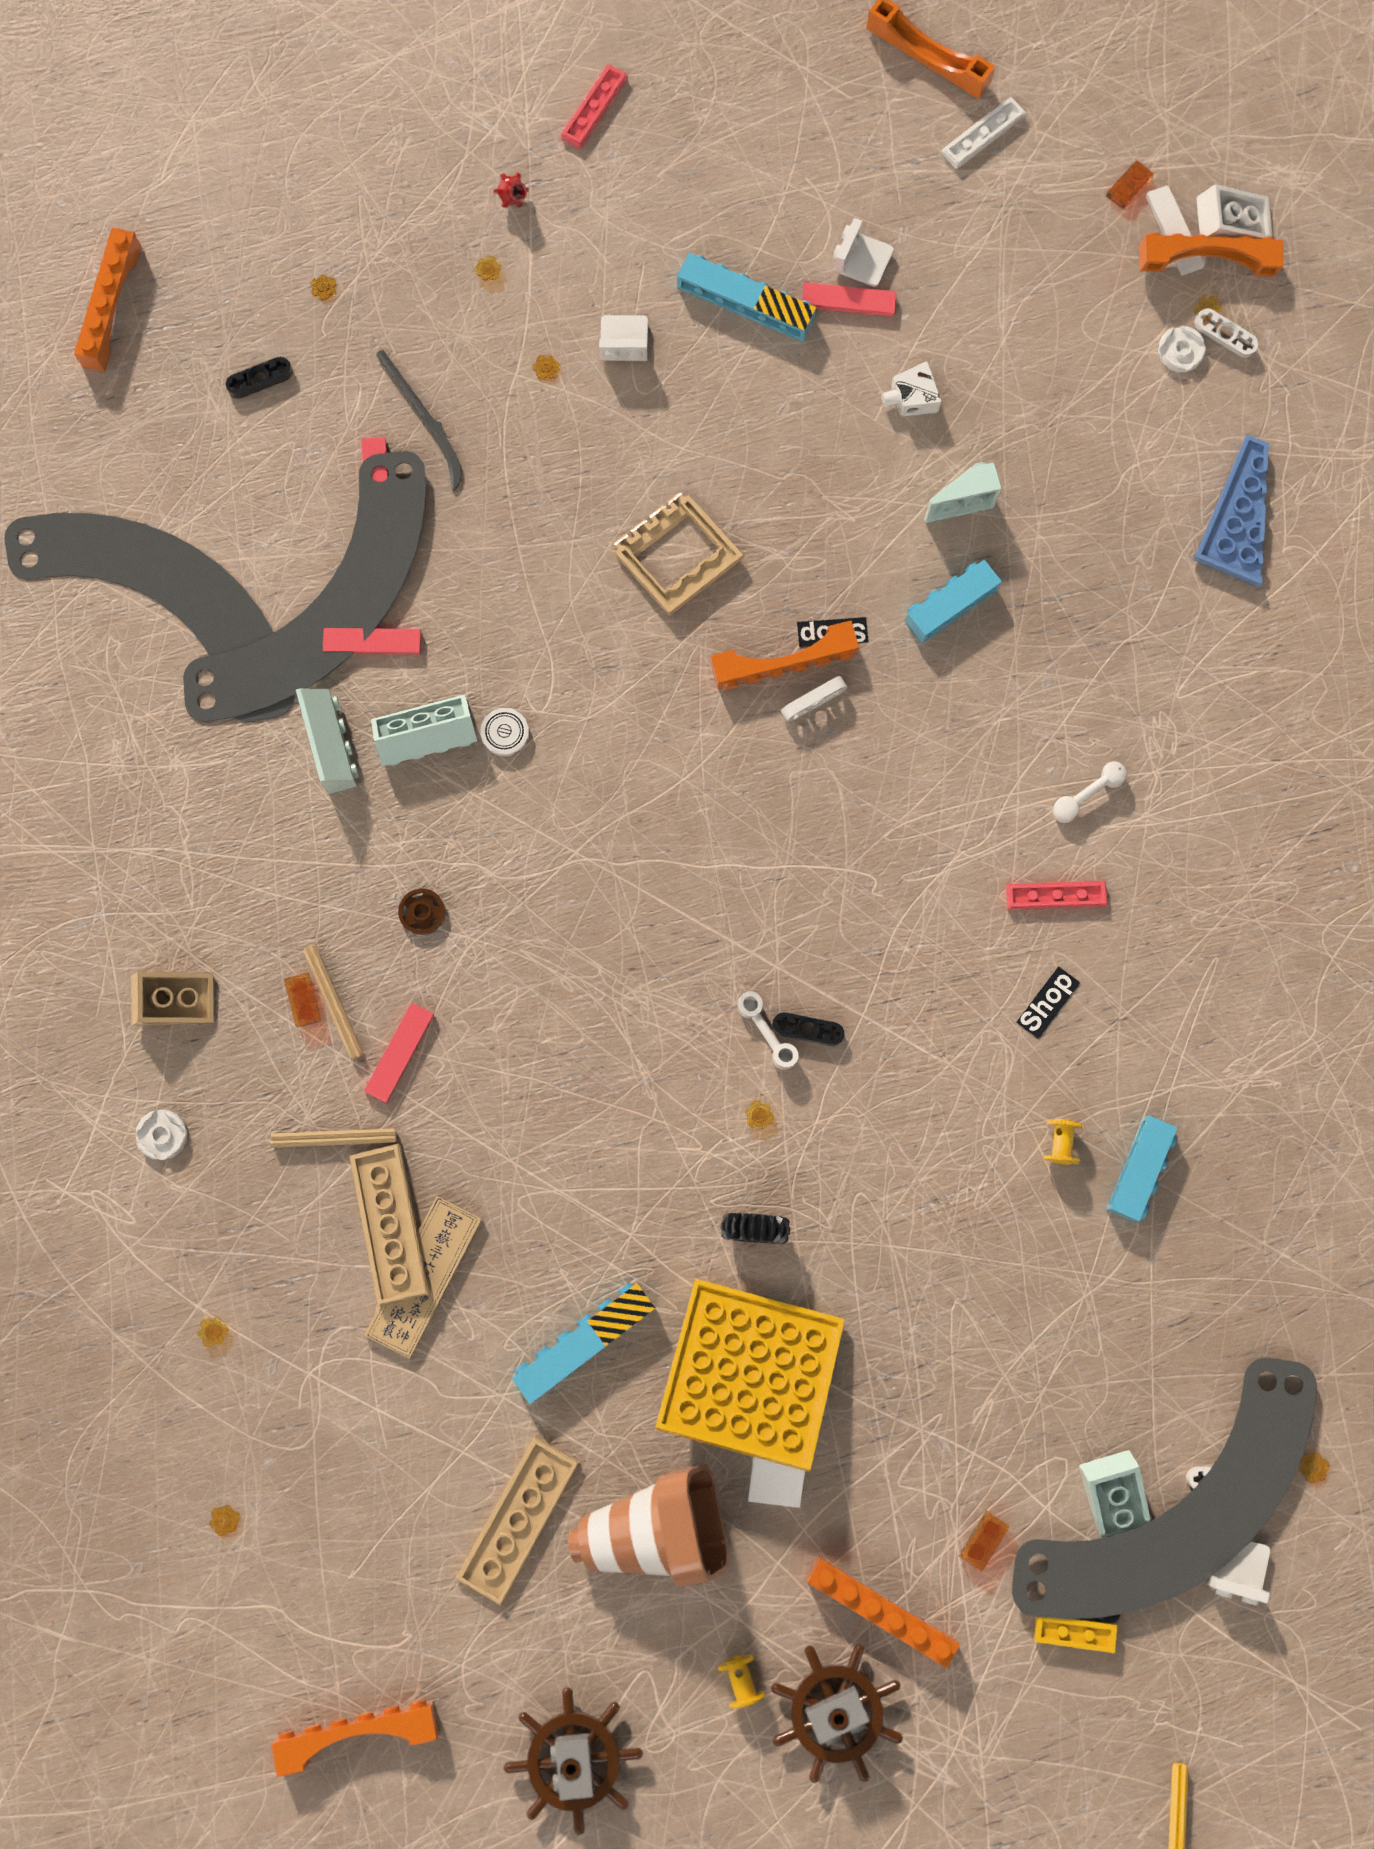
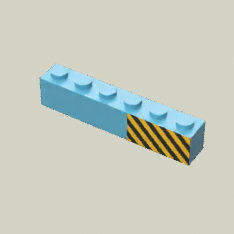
(746, 297)
(583, 1343)

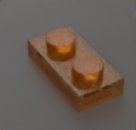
(1130, 184)
(302, 1000)
(984, 1541)

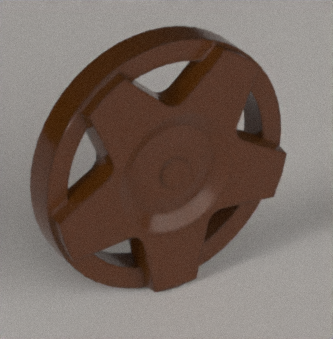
(421, 911)

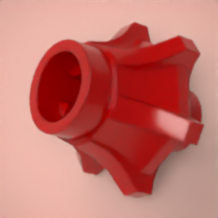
(511, 190)

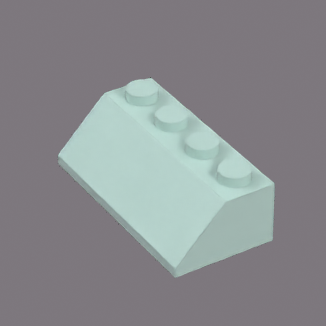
(423, 730)
(327, 739)

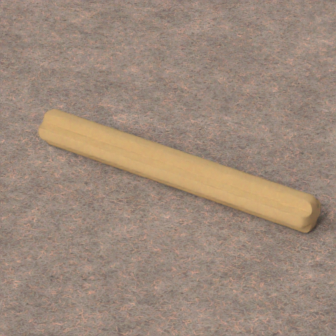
(333, 1002)
(333, 1138)

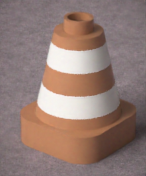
(658, 1531)

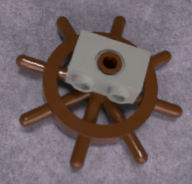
(837, 1714)
(573, 1761)

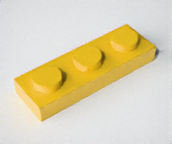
(1076, 1633)

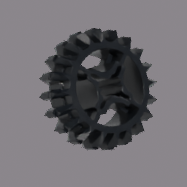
(755, 1228)

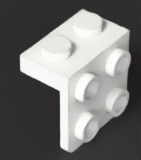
(861, 255)
(623, 338)
(1244, 1575)

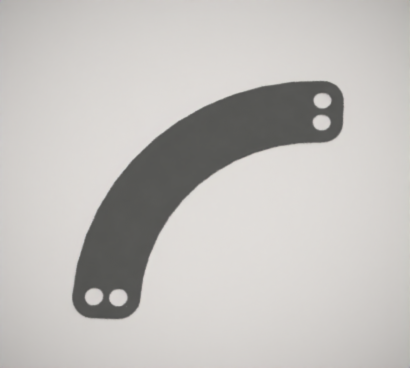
(150, 563)
(355, 597)
(1197, 1533)

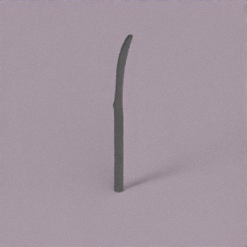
(433, 425)

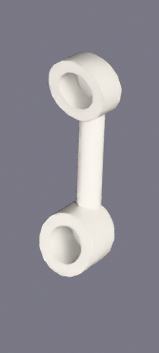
(1067, 807)
(783, 1055)

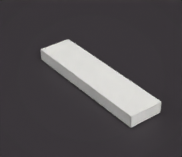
(983, 133)
(1172, 222)

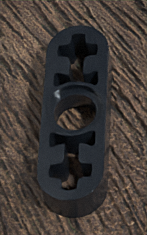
(249, 373)
(800, 1036)

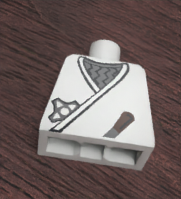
(913, 392)

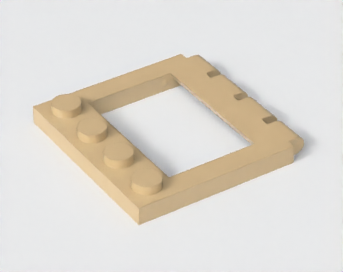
(696, 580)

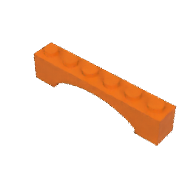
(965, 71)
(1259, 255)
(94, 338)
(734, 669)
(882, 1612)
(413, 1723)

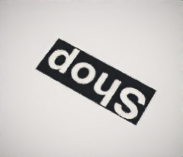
(812, 631)
(1048, 1002)

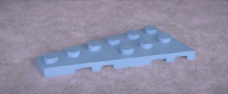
(1238, 521)

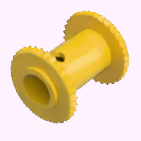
(1063, 1142)
(741, 1683)

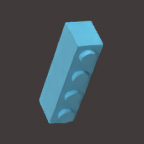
(953, 600)
(1142, 1169)

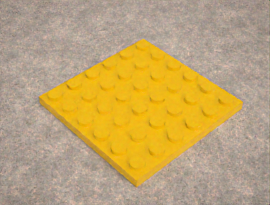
(751, 1375)

